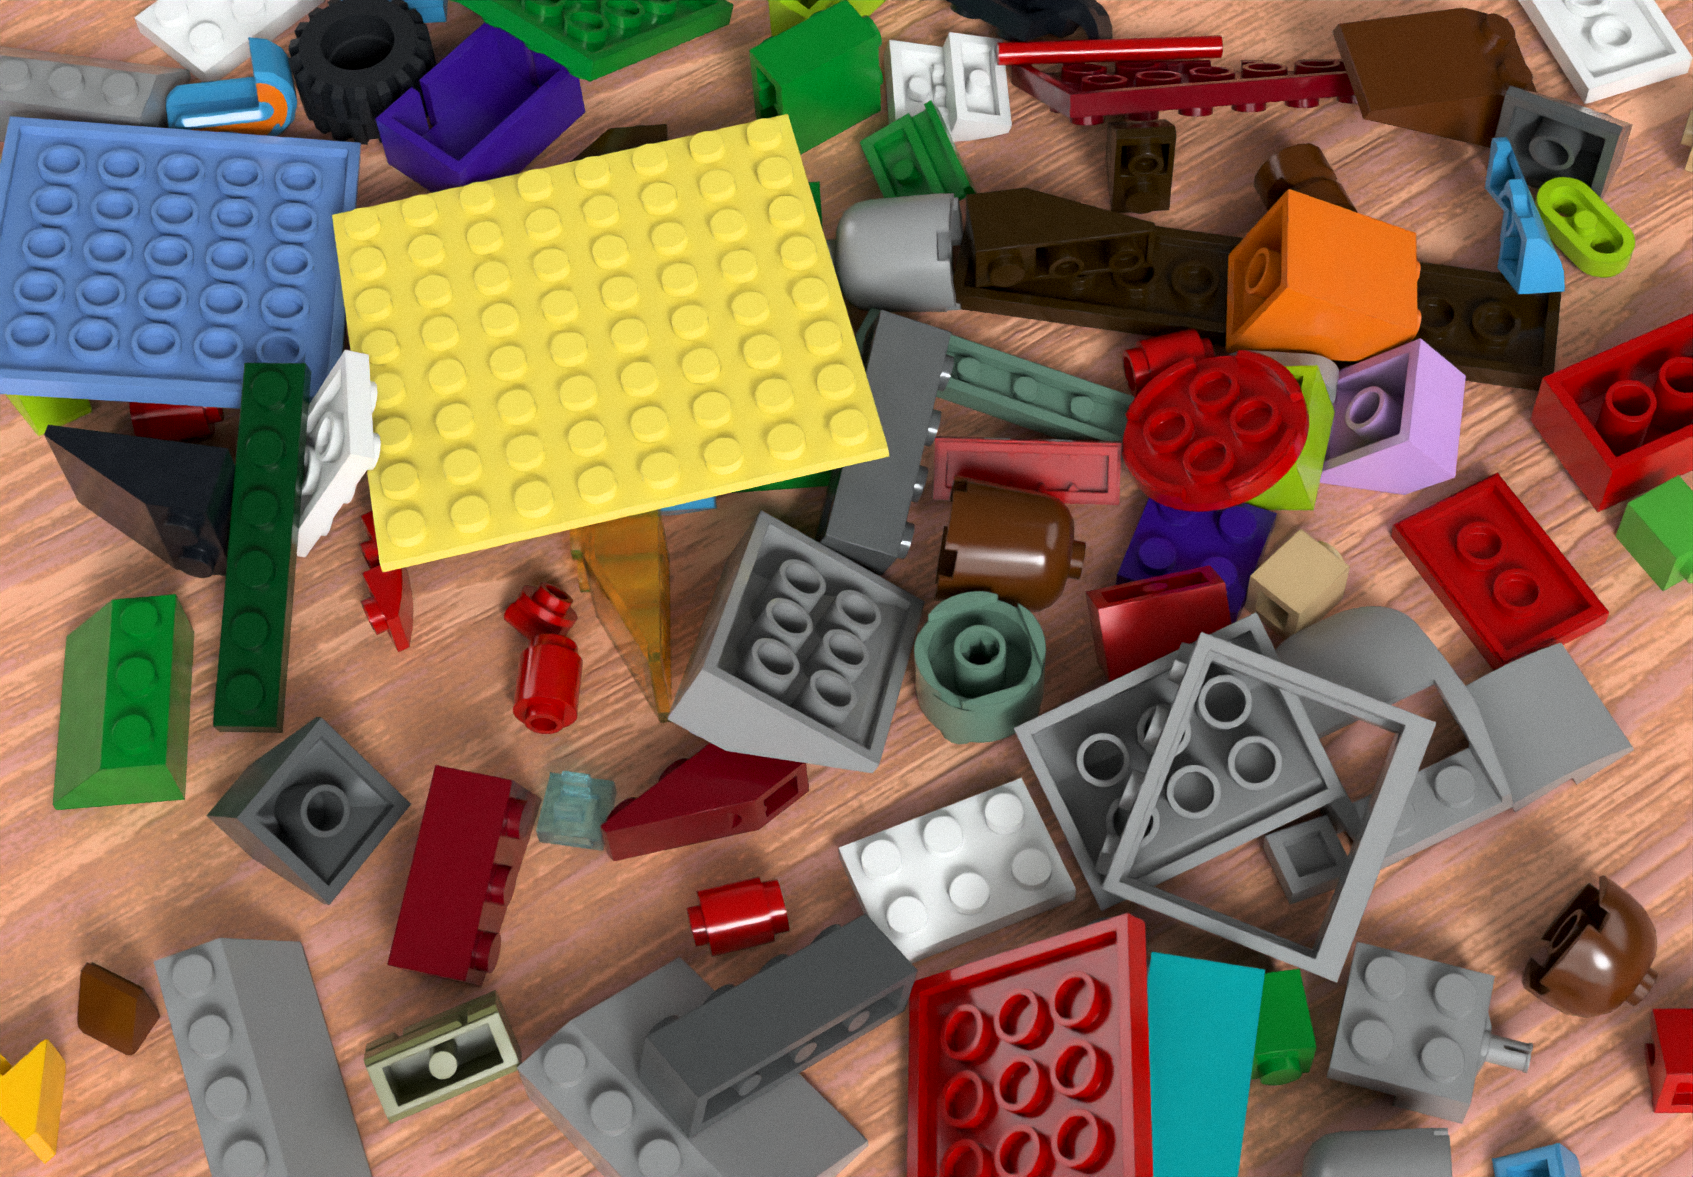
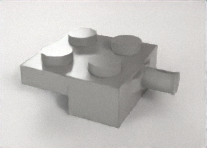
(1418, 1032)

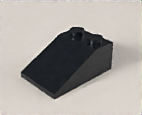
(155, 492)

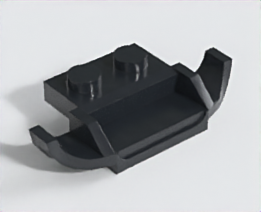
(1036, 18)

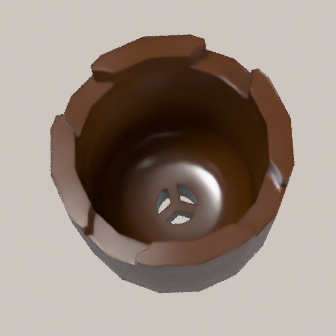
(1007, 545)

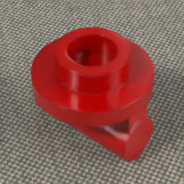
(541, 611)

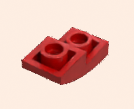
(390, 593)

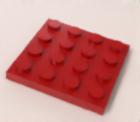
(1035, 1061)

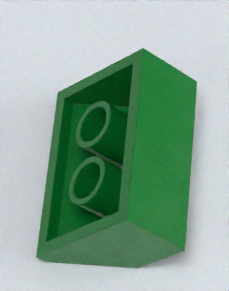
(125, 706)

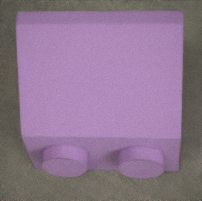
(1396, 422)

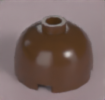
(1596, 954)

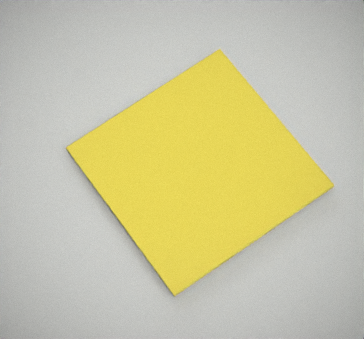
(600, 342)

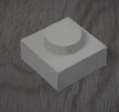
(1306, 858)

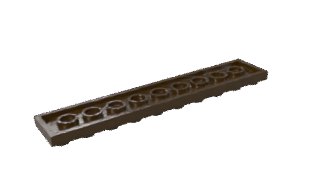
(1465, 312)

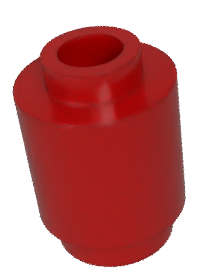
(1160, 352)
(174, 421)
(548, 684)
(738, 915)

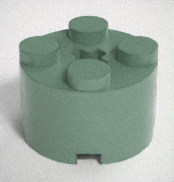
(979, 667)

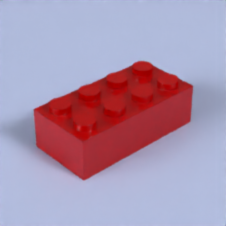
(1623, 415)

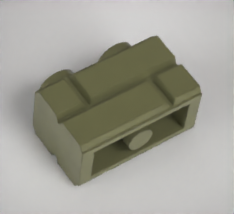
(442, 1057)

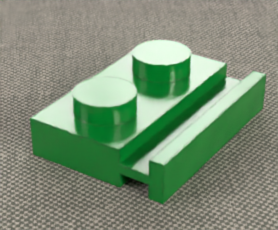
(917, 157)

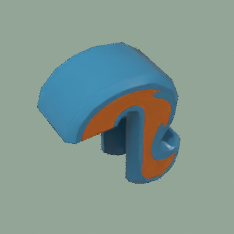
(240, 105)

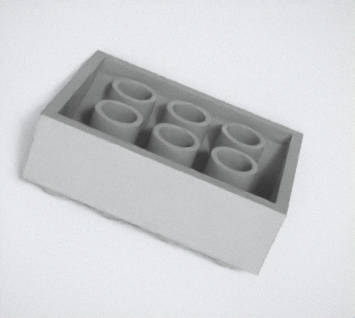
(798, 654)
(1237, 773)
(593, 1095)

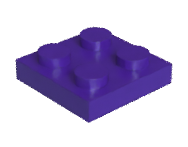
(1182, 540)

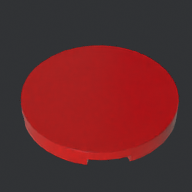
(1215, 431)

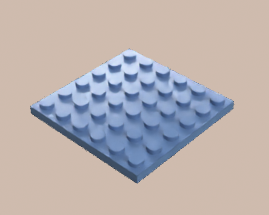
(167, 259)

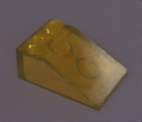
(629, 582)

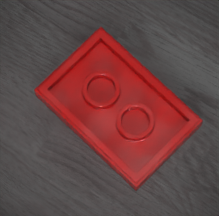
(1498, 572)

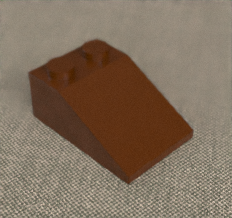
(1434, 71)

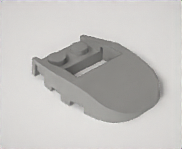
(1391, 659)

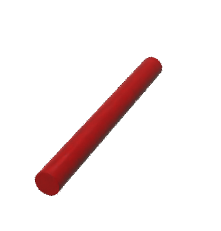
(1109, 50)

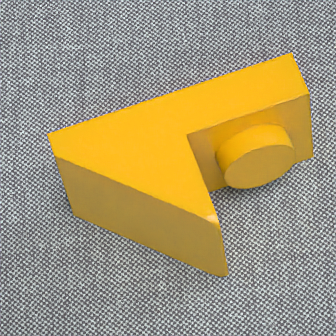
(33, 1098)

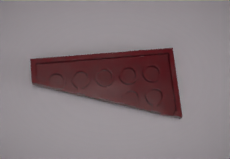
(1190, 86)

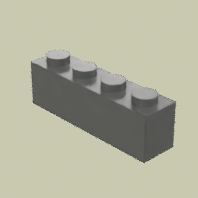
(871, 500)
(775, 1023)

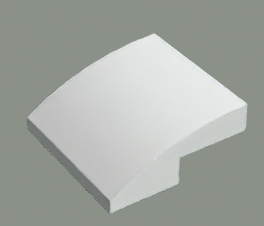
(957, 78)

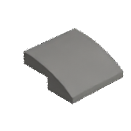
(1546, 723)

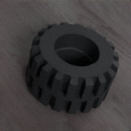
(337, 48)

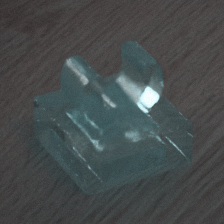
(575, 810)

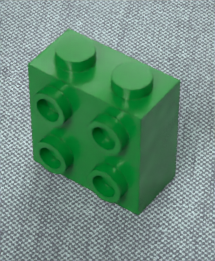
(820, 74)

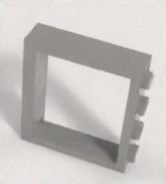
(1370, 842)

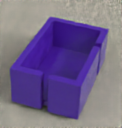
(482, 113)

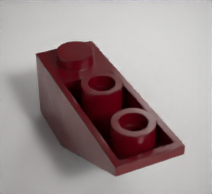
(703, 801)

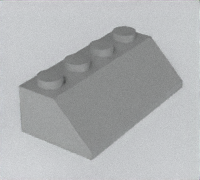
(83, 89)
(260, 1061)

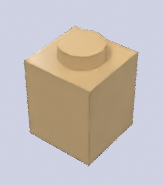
(1297, 585)

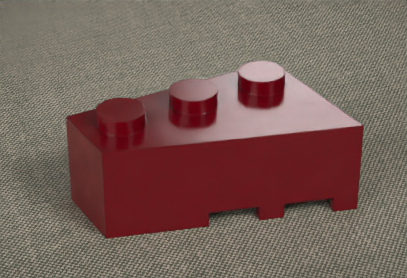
(462, 875)

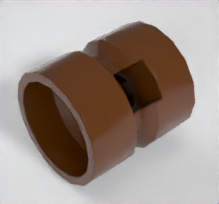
(1301, 170)

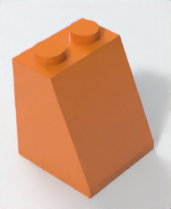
(1322, 283)

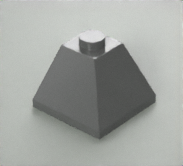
(1562, 139)
(310, 810)

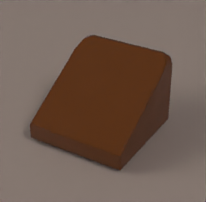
(114, 1009)

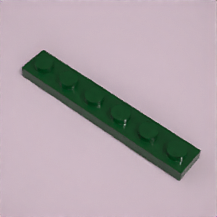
(262, 548)

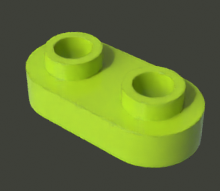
(1587, 230)

